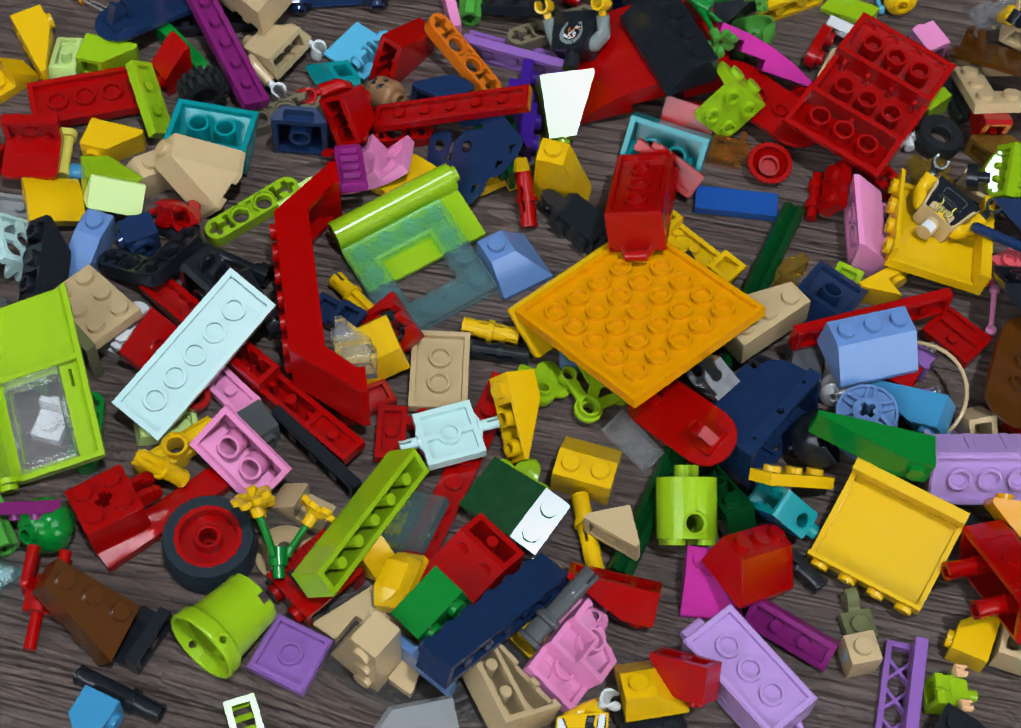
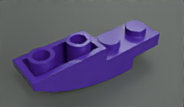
(530, 121)

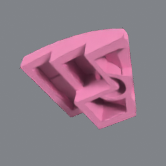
(384, 163)
(572, 658)

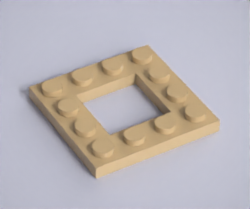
(979, 93)

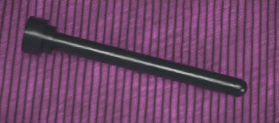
(262, 271)

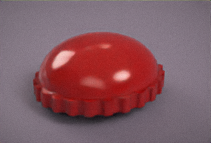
(769, 163)

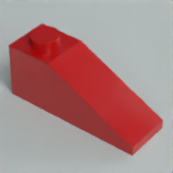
(624, 595)

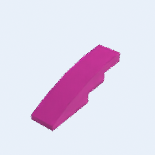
(769, 58)

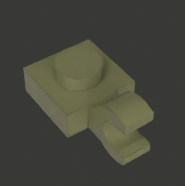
(855, 618)

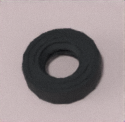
(932, 145)

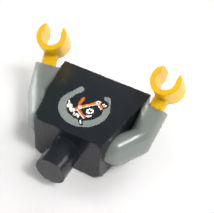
(576, 34)

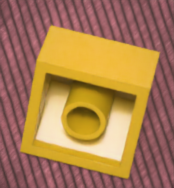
(585, 468)

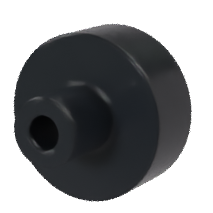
(975, 177)

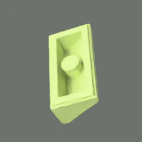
(114, 195)

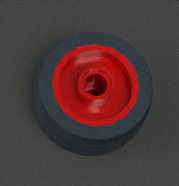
(208, 543)

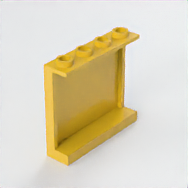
(955, 263)
(887, 537)

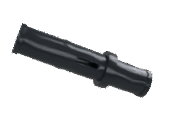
(130, 699)

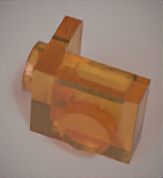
(729, 150)

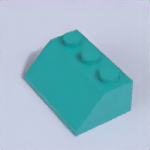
(217, 125)
(685, 142)

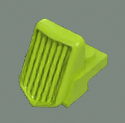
(1005, 171)

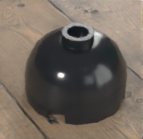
(809, 448)

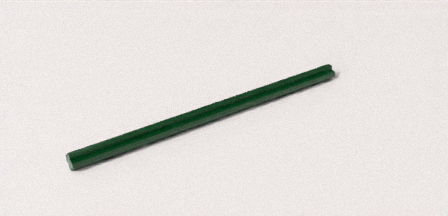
(759, 278)

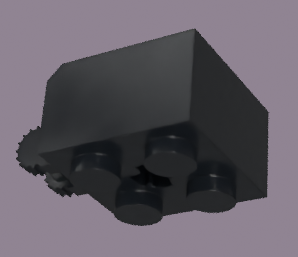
(202, 272)

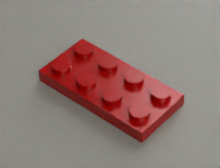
(85, 95)

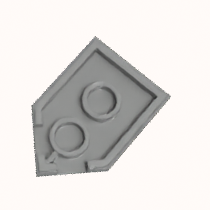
(426, 713)

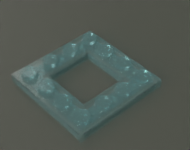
(434, 222)

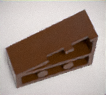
(86, 608)

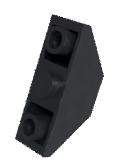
(44, 259)

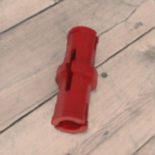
(526, 199)

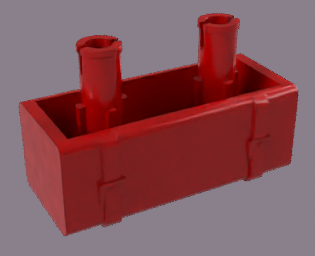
(992, 564)

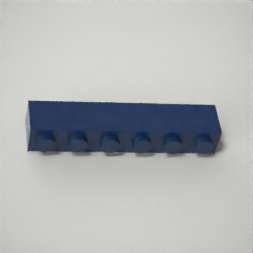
(490, 620)

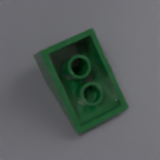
(515, 505)

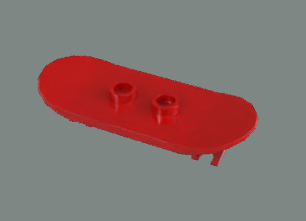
(778, 104)
(687, 424)

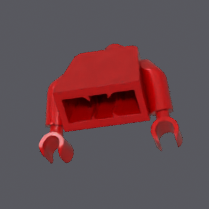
(345, 109)

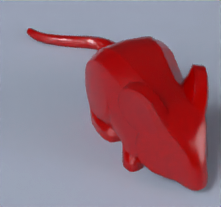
(176, 213)

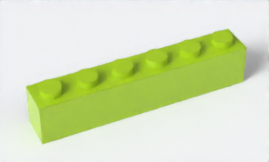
(360, 523)

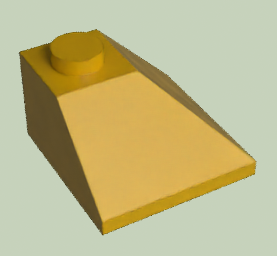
(645, 693)

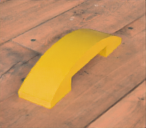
(722, 263)

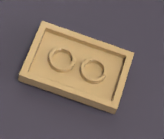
(99, 306)
(439, 370)

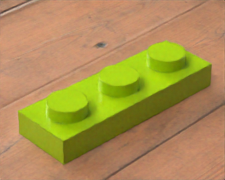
(148, 97)

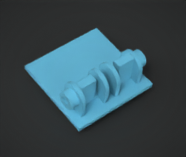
(357, 46)

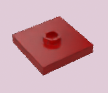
(146, 338)

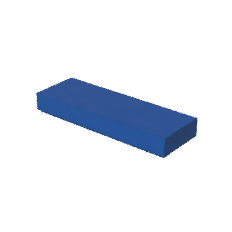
(736, 203)

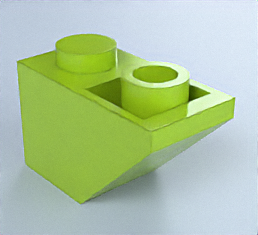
(101, 54)

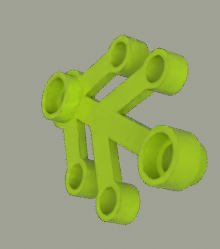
(590, 399)

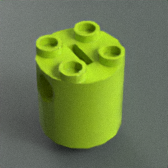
(690, 500)

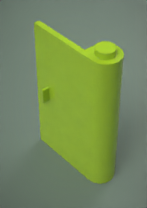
(401, 202)

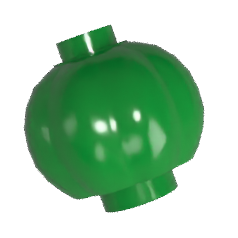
(51, 531)

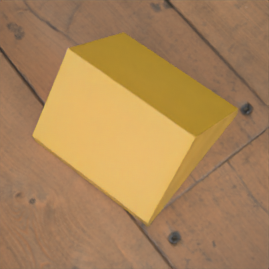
(390, 354)

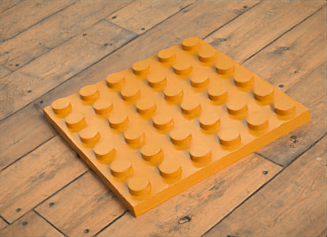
(639, 319)

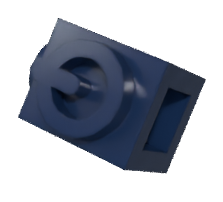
(138, 234)

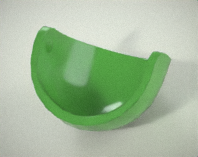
(762, 24)

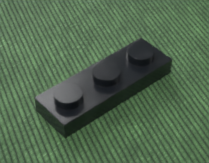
(517, 8)

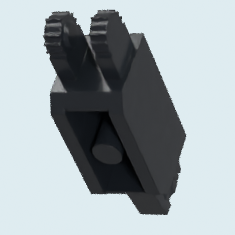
(575, 220)

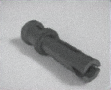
(549, 618)

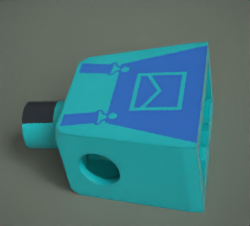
(789, 512)

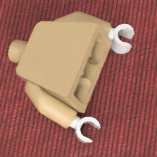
(277, 52)

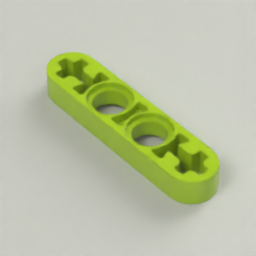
(250, 208)

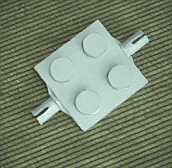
(449, 434)

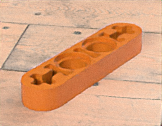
(465, 55)

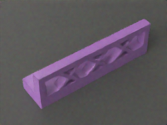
(497, 53)
(912, 682)

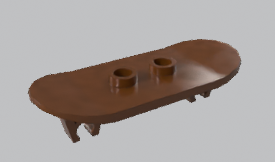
(986, 54)
(1003, 379)

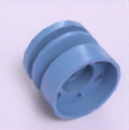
(869, 404)

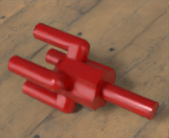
(31, 604)

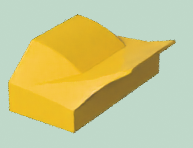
(397, 579)

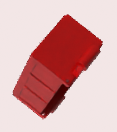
(640, 205)

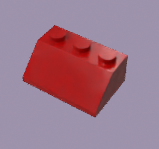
(752, 564)

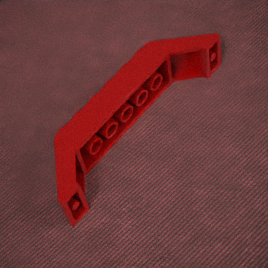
(312, 364)

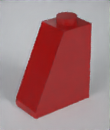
(402, 51)

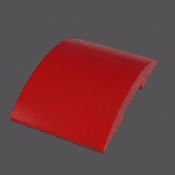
(624, 77)
(870, 95)

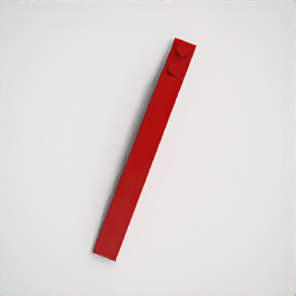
(266, 380)

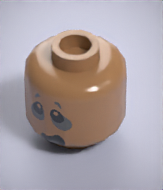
(385, 91)

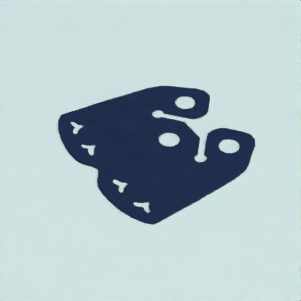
(479, 163)

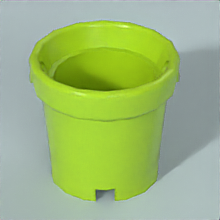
(224, 625)

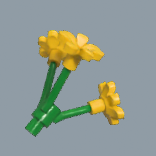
(256, 505)

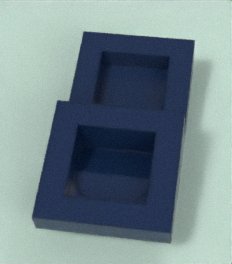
(332, 307)

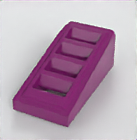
(351, 166)

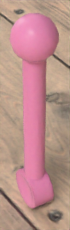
(991, 329)

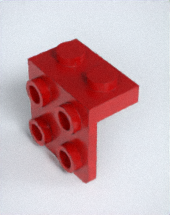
(31, 146)

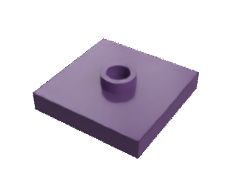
(290, 655)

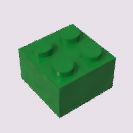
(431, 604)

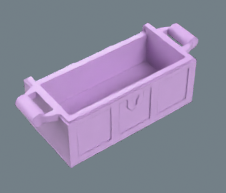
(975, 467)
(754, 681)

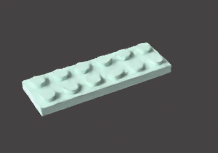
(194, 354)

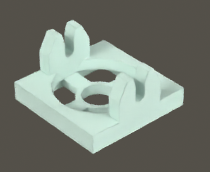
(10, 230)

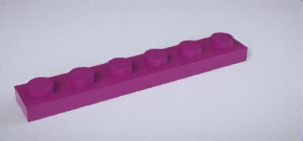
(229, 54)

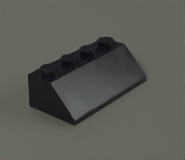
(670, 44)

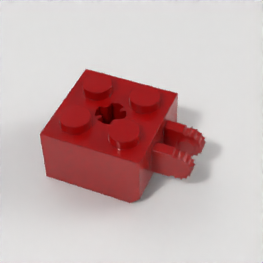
(113, 506)

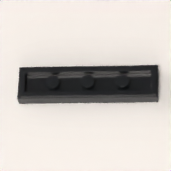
(316, 452)

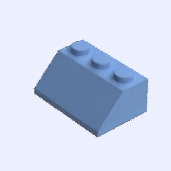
(870, 347)

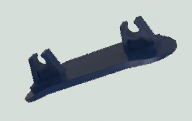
(134, 17)

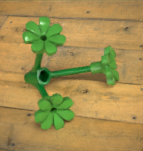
(725, 39)

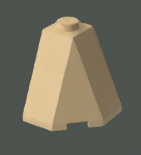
(199, 169)

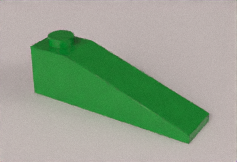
(888, 447)

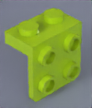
(731, 104)

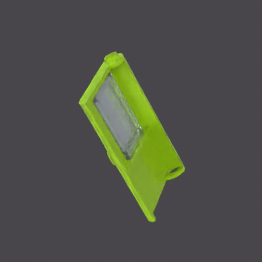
(43, 416)

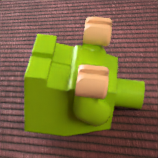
(950, 688)

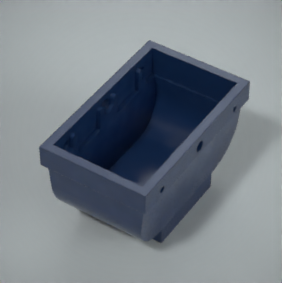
(764, 412)

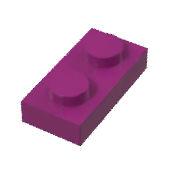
(33, 508)

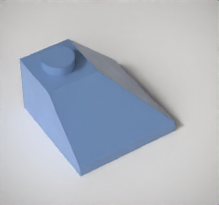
(512, 263)

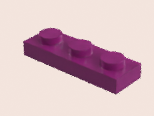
(792, 633)

